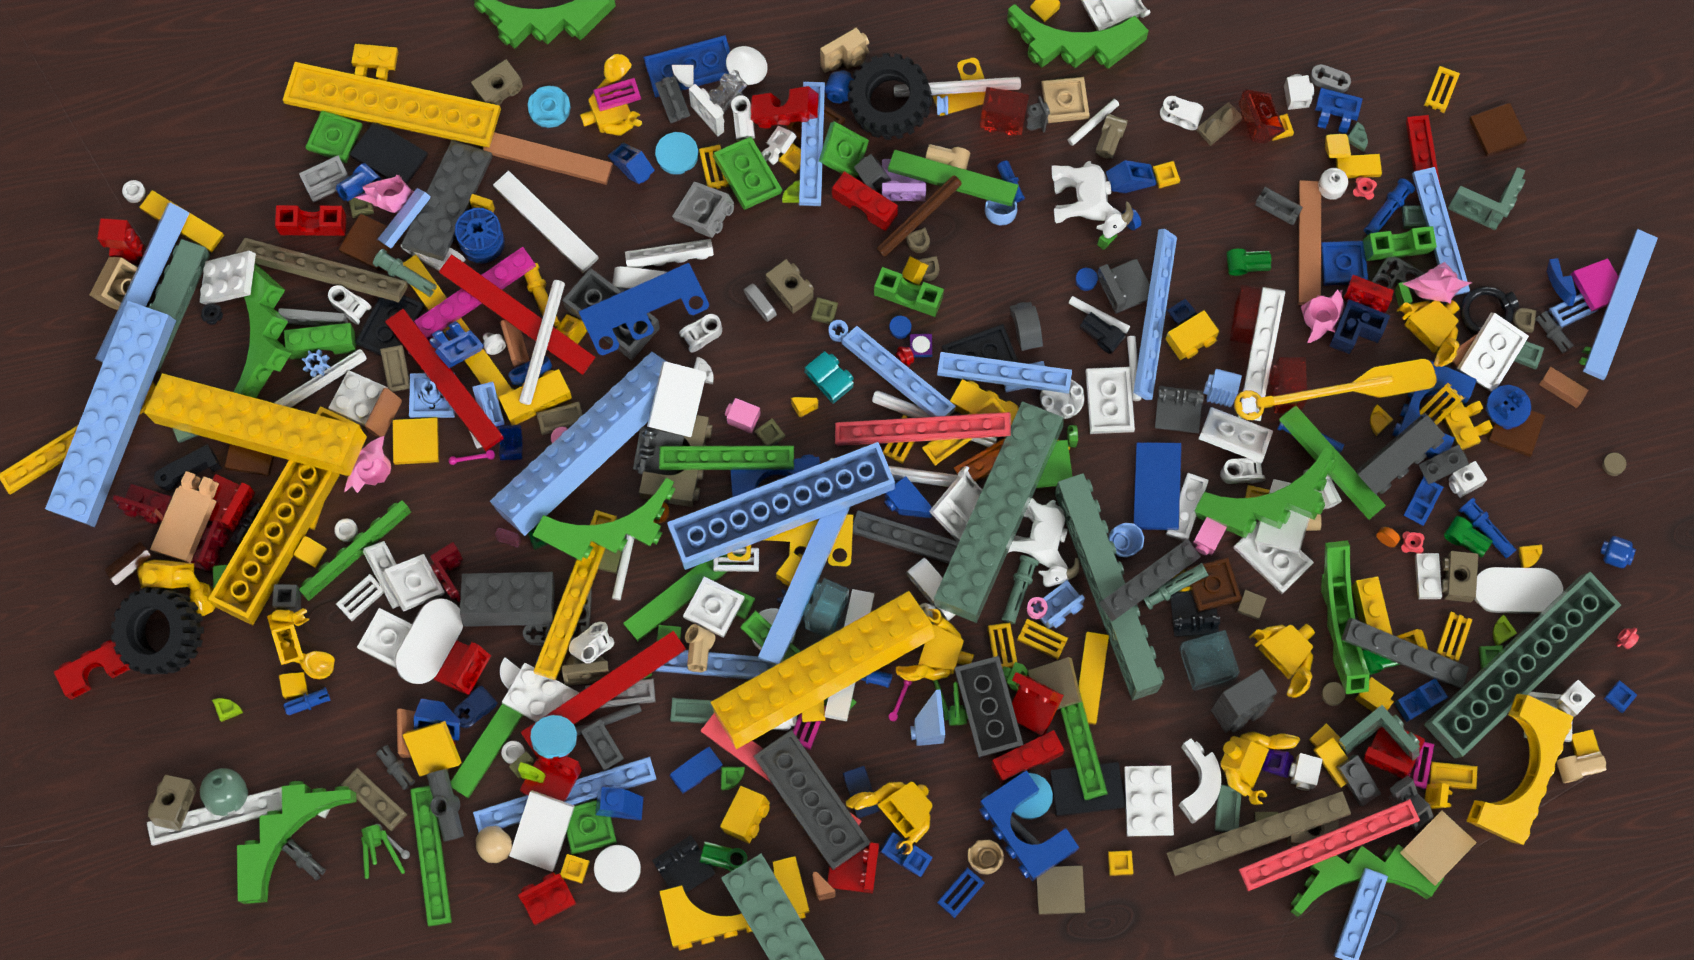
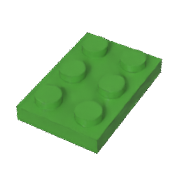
(747, 173)

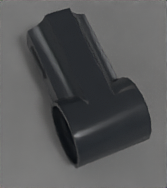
(1107, 336)

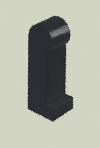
(194, 462)

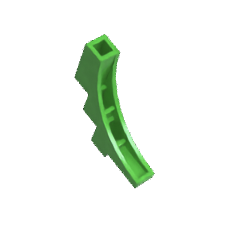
(545, 24)
(1076, 47)
(266, 325)
(1273, 508)
(576, 539)
(1338, 598)
(257, 859)
(1337, 872)

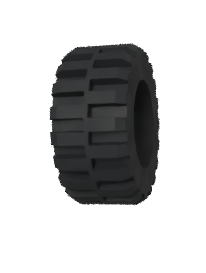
(881, 71)
(131, 625)

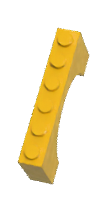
(1545, 733)
(690, 924)

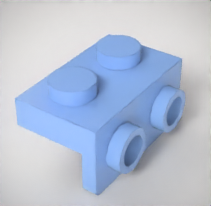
(1060, 603)

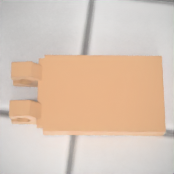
(186, 518)

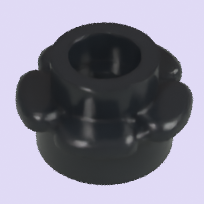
(211, 308)

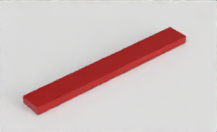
(515, 313)
(445, 380)
(616, 681)

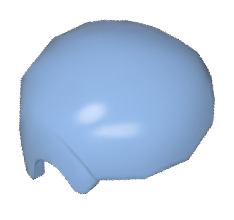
(1000, 213)
(1127, 539)

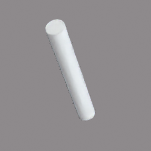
(1093, 122)
(1105, 317)
(1133, 363)
(622, 570)

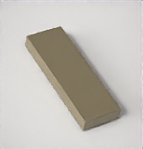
(375, 799)

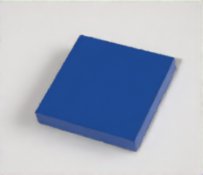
(1342, 261)

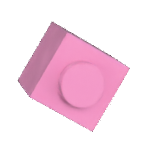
(742, 415)
(1208, 537)

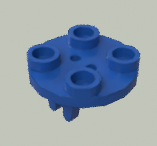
(1501, 413)

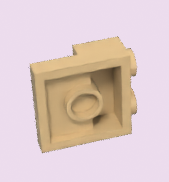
(847, 49)

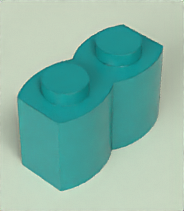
(829, 376)

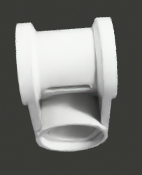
(1184, 113)
(351, 305)
(700, 333)
(1247, 471)
(591, 643)

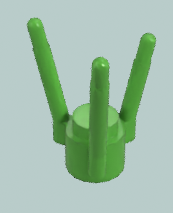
(957, 714)
(372, 838)

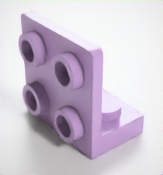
(902, 187)

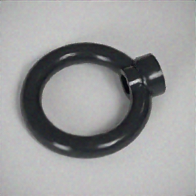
(1507, 301)

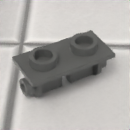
(672, 99)
(1037, 115)
(1278, 205)
(1444, 464)

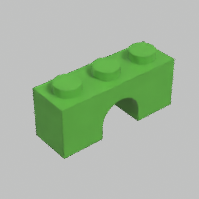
(1411, 243)
(894, 288)
(336, 338)

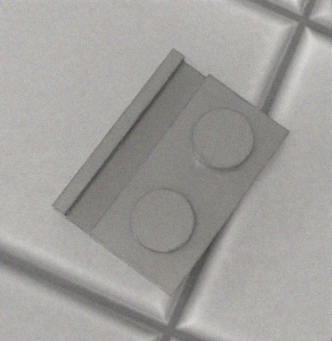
(323, 178)

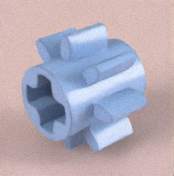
(312, 357)

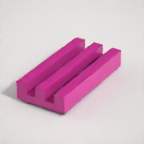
(614, 100)
(810, 742)
(1423, 784)

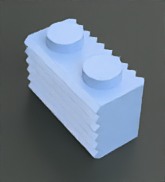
(1222, 387)

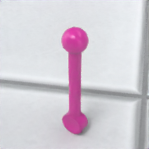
(489, 454)
(893, 715)

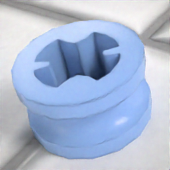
(942, 105)
(838, 323)

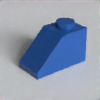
(631, 163)
(1131, 176)
(907, 500)
(433, 712)
(619, 803)

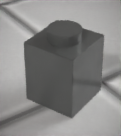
(872, 172)
(286, 597)

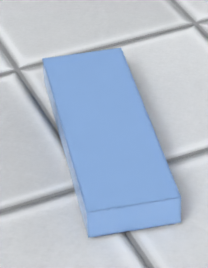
(404, 218)

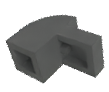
(1027, 325)
(1405, 790)

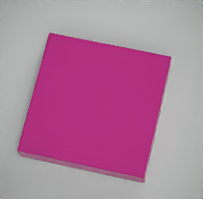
(1596, 283)

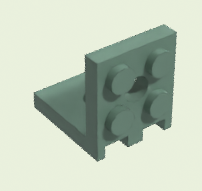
(1484, 209)
(1372, 723)

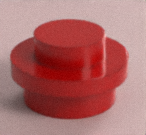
(905, 355)

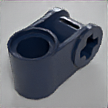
(476, 706)

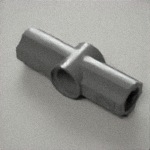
(443, 794)

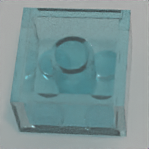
(826, 607)
(1209, 660)

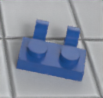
(1337, 104)
(459, 348)

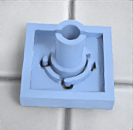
(419, 407)

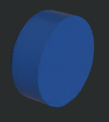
(1136, 221)
(1086, 279)
(900, 327)

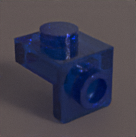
(512, 445)

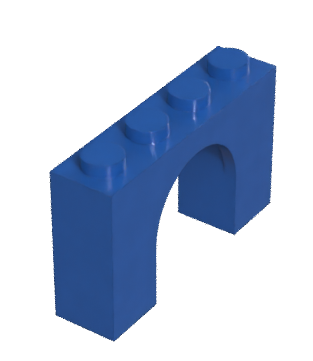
(1410, 412)
(747, 480)
(1033, 859)

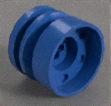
(479, 246)

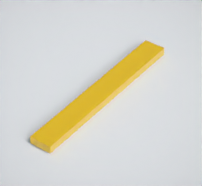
(480, 363)
(45, 458)
(570, 607)

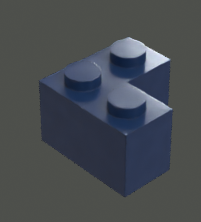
(1355, 322)

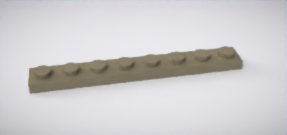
(325, 270)
(1259, 833)

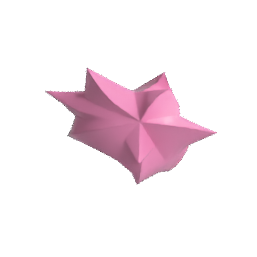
(387, 193)
(1437, 284)
(1322, 314)
(370, 467)

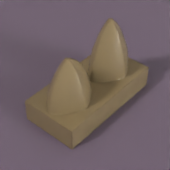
(1219, 123)
(578, 673)

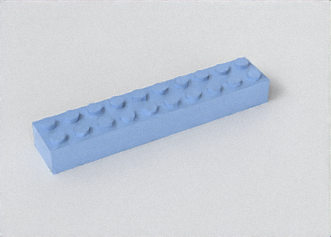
(110, 414)
(580, 448)
(781, 505)

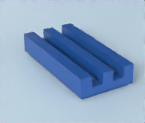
(948, 908)

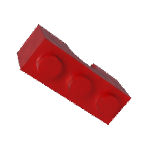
(800, 107)
(877, 207)
(326, 222)
(121, 240)
(74, 675)
(1027, 756)

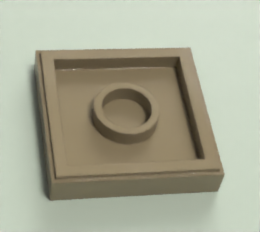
(1061, 678)
(1061, 891)

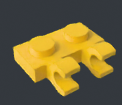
(375, 57)
(1461, 426)

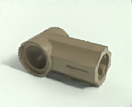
(1111, 133)

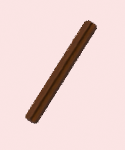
(919, 215)

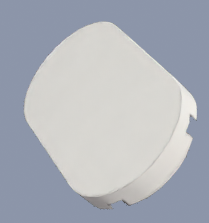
(1517, 589)
(428, 641)

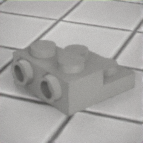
(704, 209)

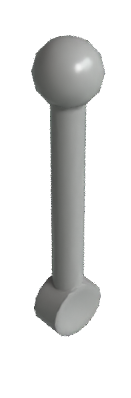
(404, 853)

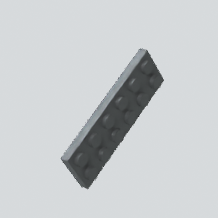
(450, 193)
(812, 800)

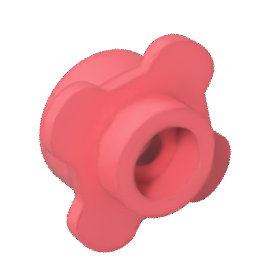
(1364, 182)
(1417, 538)
(1627, 638)

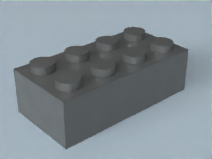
(594, 289)
(1400, 453)
(507, 599)
(1244, 702)
(988, 706)

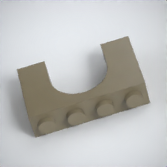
(685, 481)

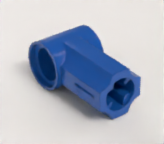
(354, 184)

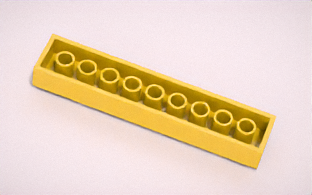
(256, 424)
(273, 537)
(822, 669)

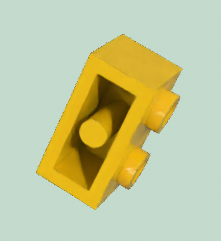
(1192, 335)
(745, 815)

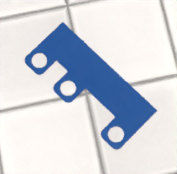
(638, 301)

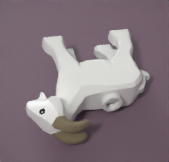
(1092, 198)
(1044, 542)

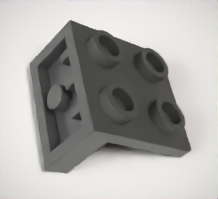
(1124, 285)

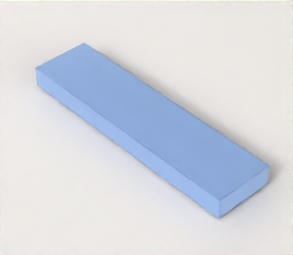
(1360, 915)

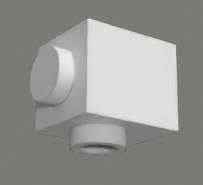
(1298, 91)
(1467, 479)
(1574, 699)
(1305, 771)

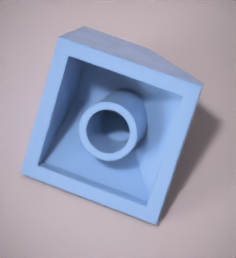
(929, 722)

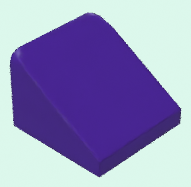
(1278, 762)

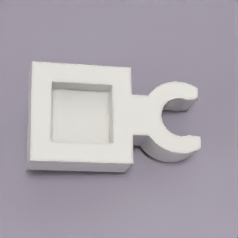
(778, 142)

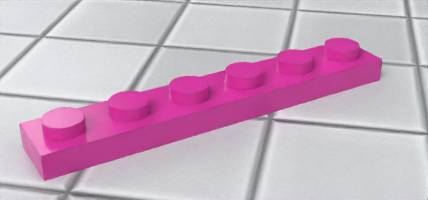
(462, 302)

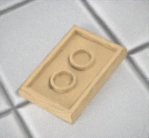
(1438, 848)

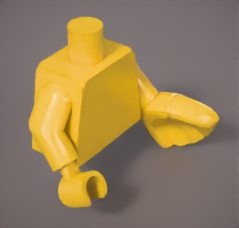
(617, 119)
(1434, 327)
(176, 575)
(1289, 653)
(939, 654)
(316, 663)
(1246, 757)
(903, 805)

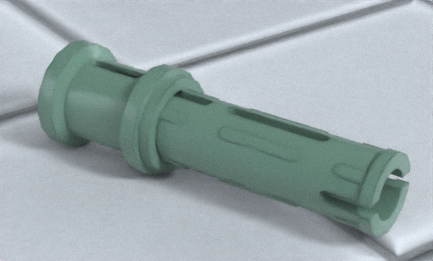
(396, 268)
(1022, 580)
(1175, 585)

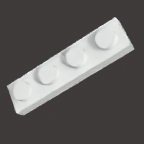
(669, 253)

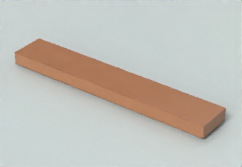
(550, 158)
(1309, 241)

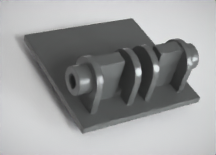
(1179, 409)
(649, 447)

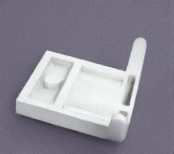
(1113, 12)
(957, 504)

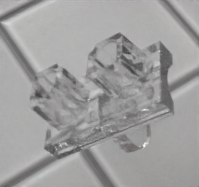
(730, 87)

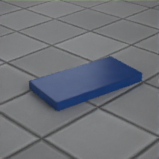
(706, 57)
(1157, 486)

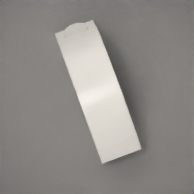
(1209, 782)

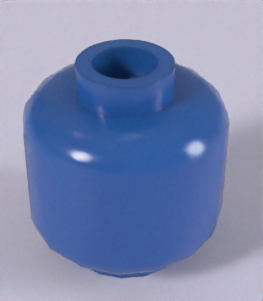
(837, 86)
(1618, 552)

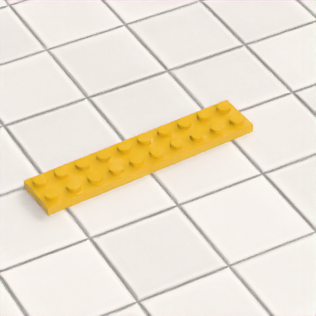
(392, 104)

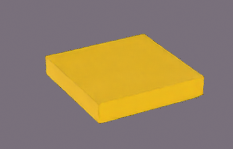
(415, 441)
(432, 748)

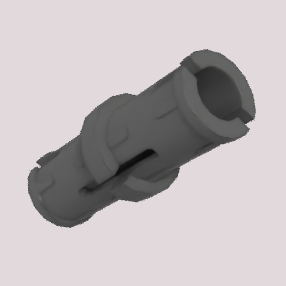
(1554, 332)
(395, 767)
(304, 859)

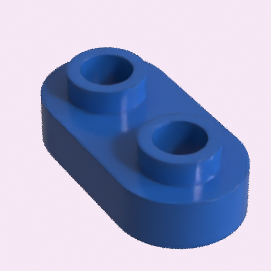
(519, 373)

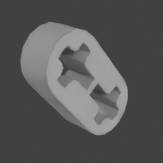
(1330, 78)
(760, 302)

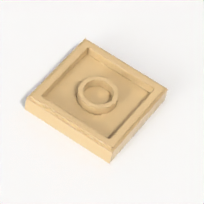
(1065, 99)

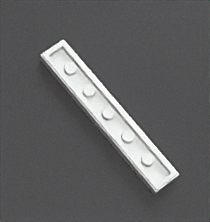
(545, 221)
(1263, 346)
(839, 703)
(202, 820)

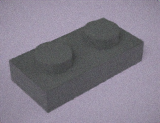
(602, 744)
(1358, 780)

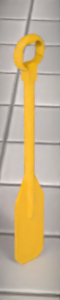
(1376, 382)

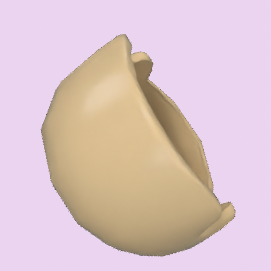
(493, 844)
(985, 856)

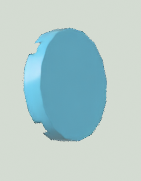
(549, 106)
(676, 153)
(553, 736)
(1038, 804)

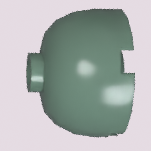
(223, 791)

